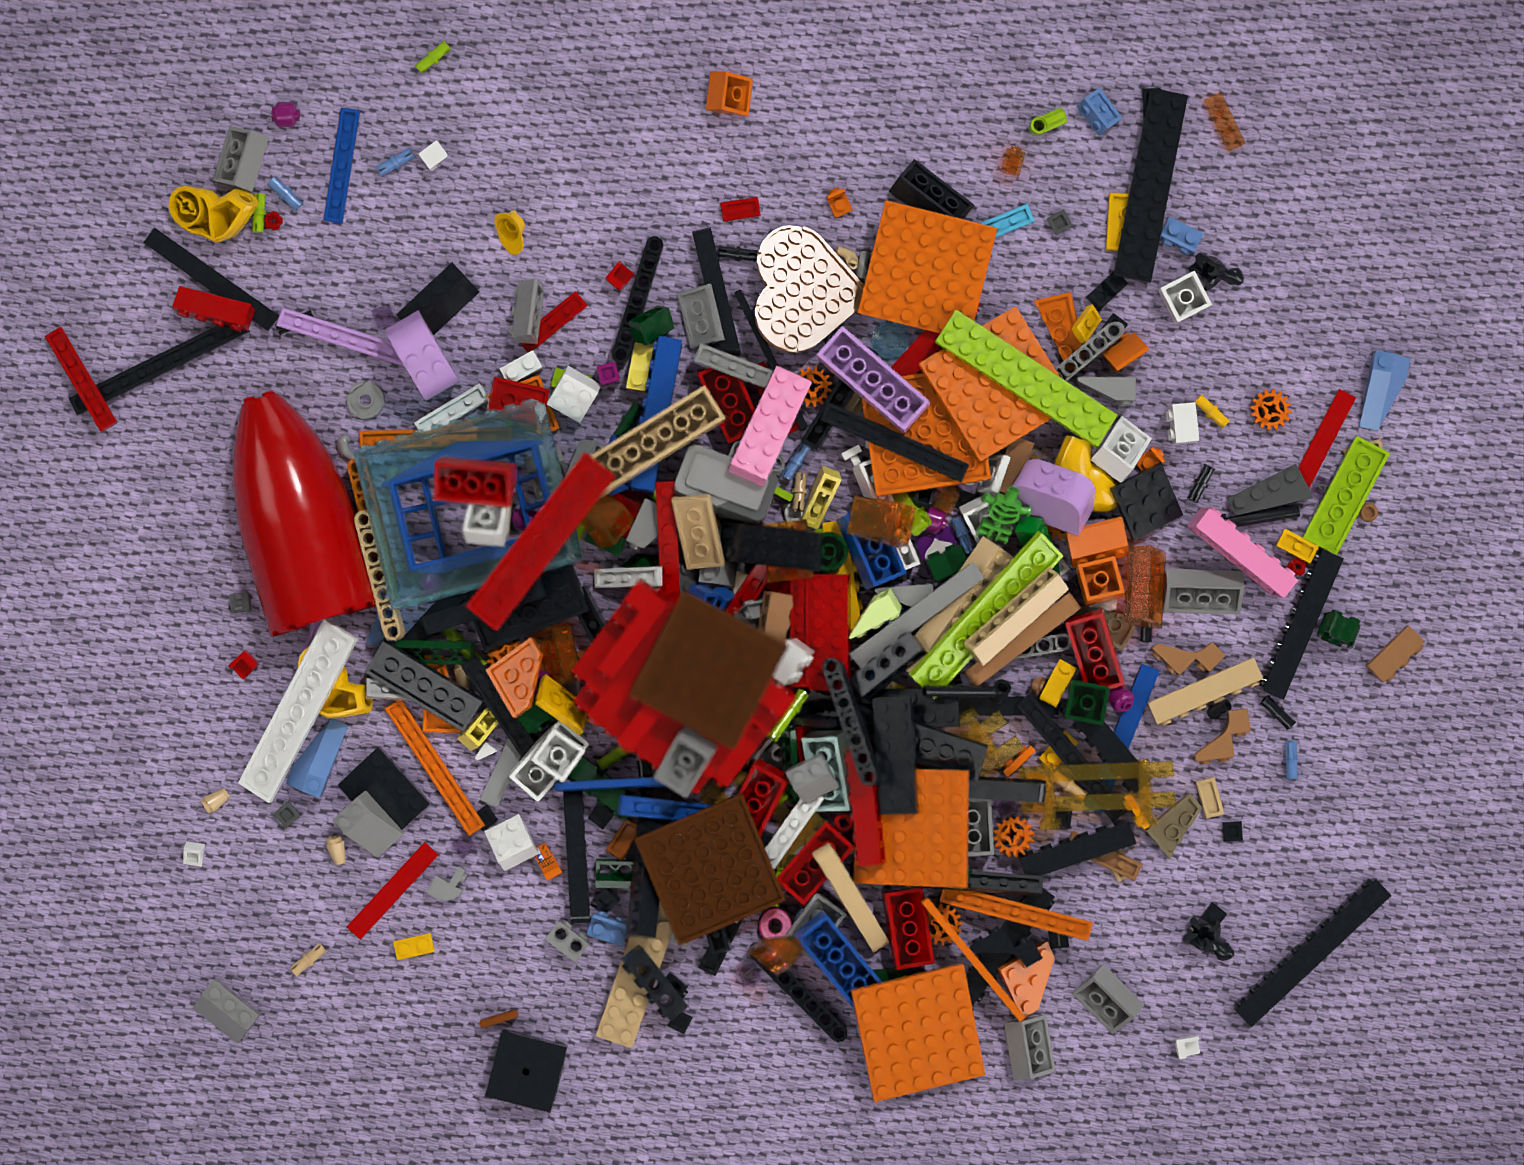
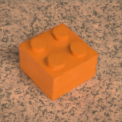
(1100, 581)

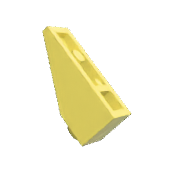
(639, 367)
(821, 495)
(478, 729)

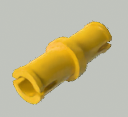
(1211, 411)

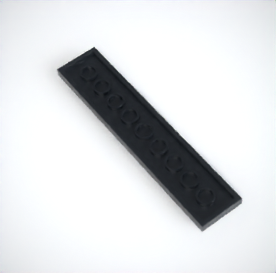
(1150, 185)
(932, 745)

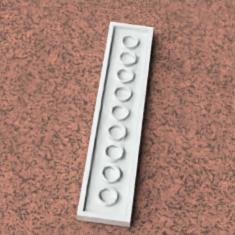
(298, 710)

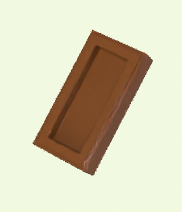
(622, 840)
(498, 1018)

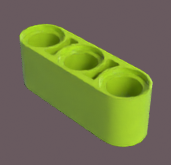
(921, 518)

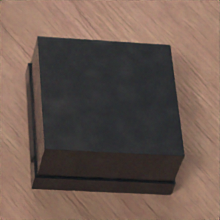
(526, 1070)

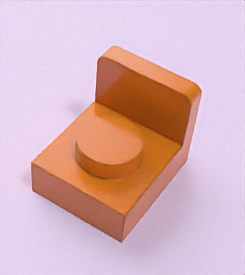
(838, 202)
(1150, 458)

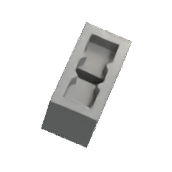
(564, 944)

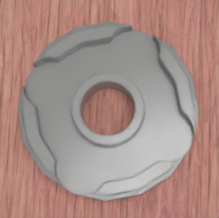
(376, 404)

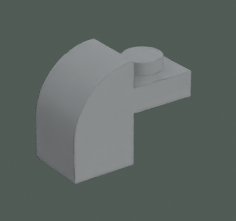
(447, 890)

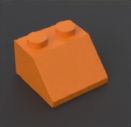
(729, 93)
(1124, 352)

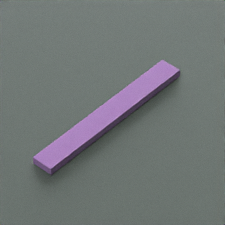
(338, 335)

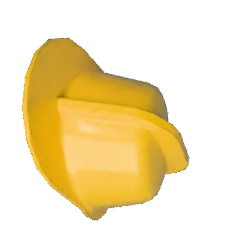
(510, 230)

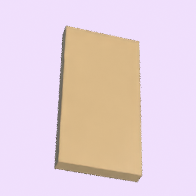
(698, 531)

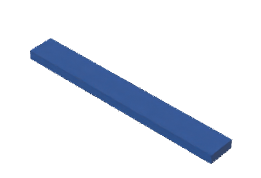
(1130, 719)

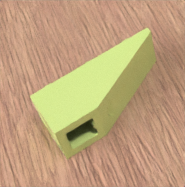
(880, 608)

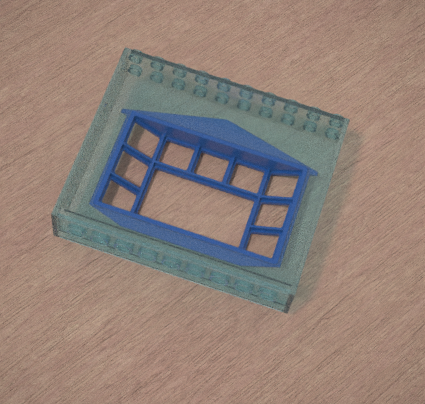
(413, 460)

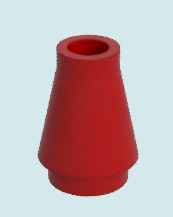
(847, 818)

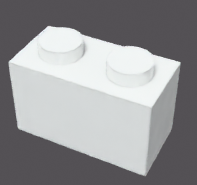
(522, 367)

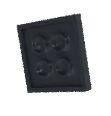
(1146, 501)

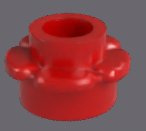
(268, 220)
(1301, 563)

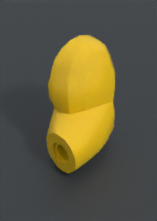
(211, 216)
(1076, 456)
(345, 697)

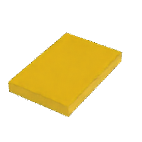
(1116, 214)
(560, 704)

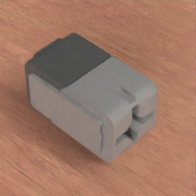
(731, 495)

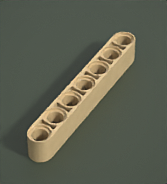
(378, 586)
(850, 897)

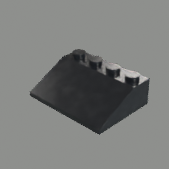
(387, 786)

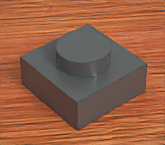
(1059, 222)
(287, 814)

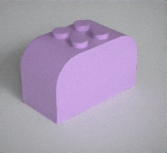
(422, 355)
(1056, 495)

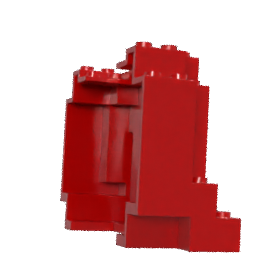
(615, 664)

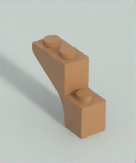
(1178, 660)
(1222, 746)

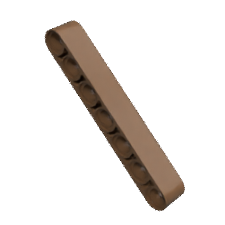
(1031, 634)

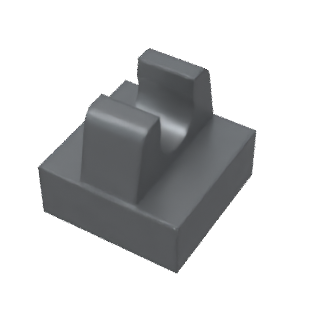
(240, 602)

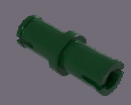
(628, 420)

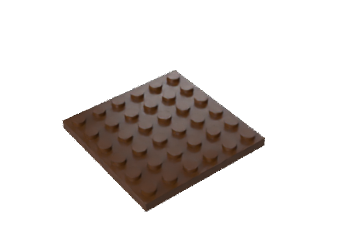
(709, 670)
(710, 869)

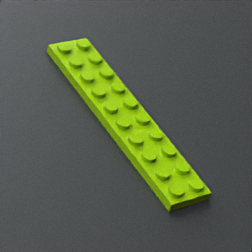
(1026, 378)
(950, 653)

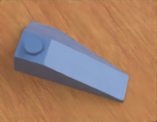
(1384, 382)
(316, 763)

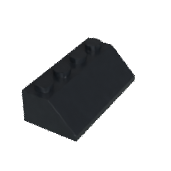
(926, 191)
(441, 298)

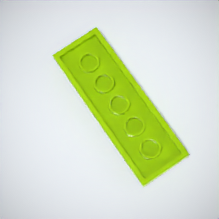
(1346, 495)

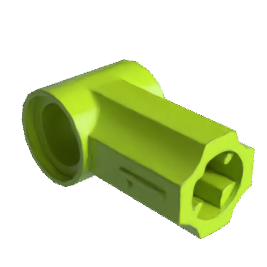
(1049, 121)

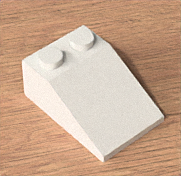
(1121, 449)
(486, 524)

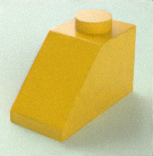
(1058, 683)

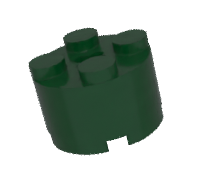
(840, 551)
(1339, 629)

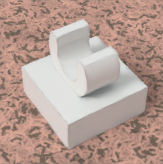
(852, 455)

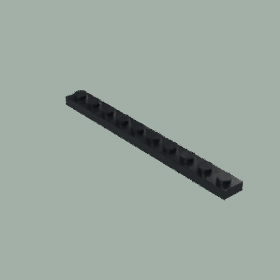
(161, 364)
(994, 883)

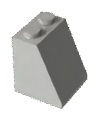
(645, 527)

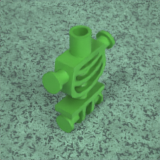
(1006, 510)

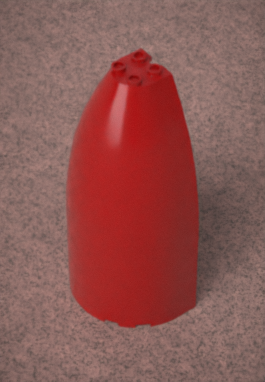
(295, 519)

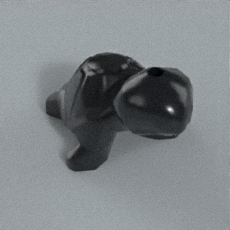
(1214, 271)
(1207, 939)

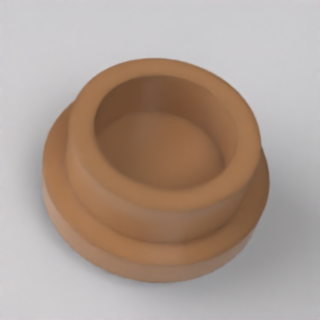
(1368, 512)
(1038, 685)

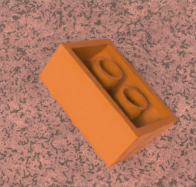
(1098, 542)

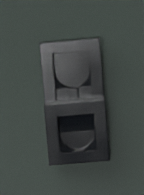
(1106, 291)

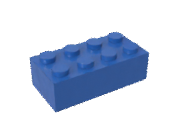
(873, 560)

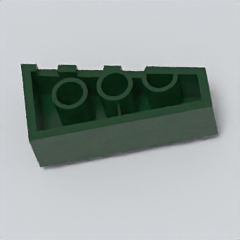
(587, 771)

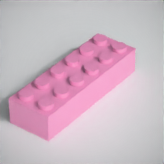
(769, 426)
(1242, 552)

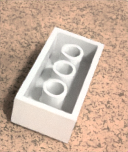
(530, 775)

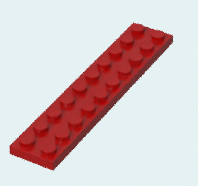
(541, 541)

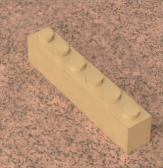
(1016, 616)
(1205, 690)

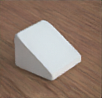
(486, 750)
(193, 853)

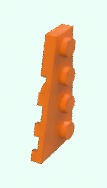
(1060, 316)
(431, 722)

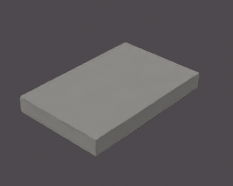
(700, 316)

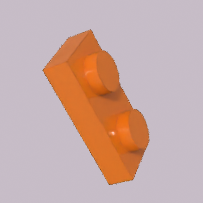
(1023, 755)

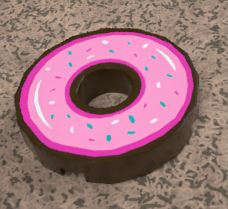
(773, 914)

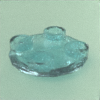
(889, 340)

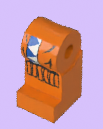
(547, 862)

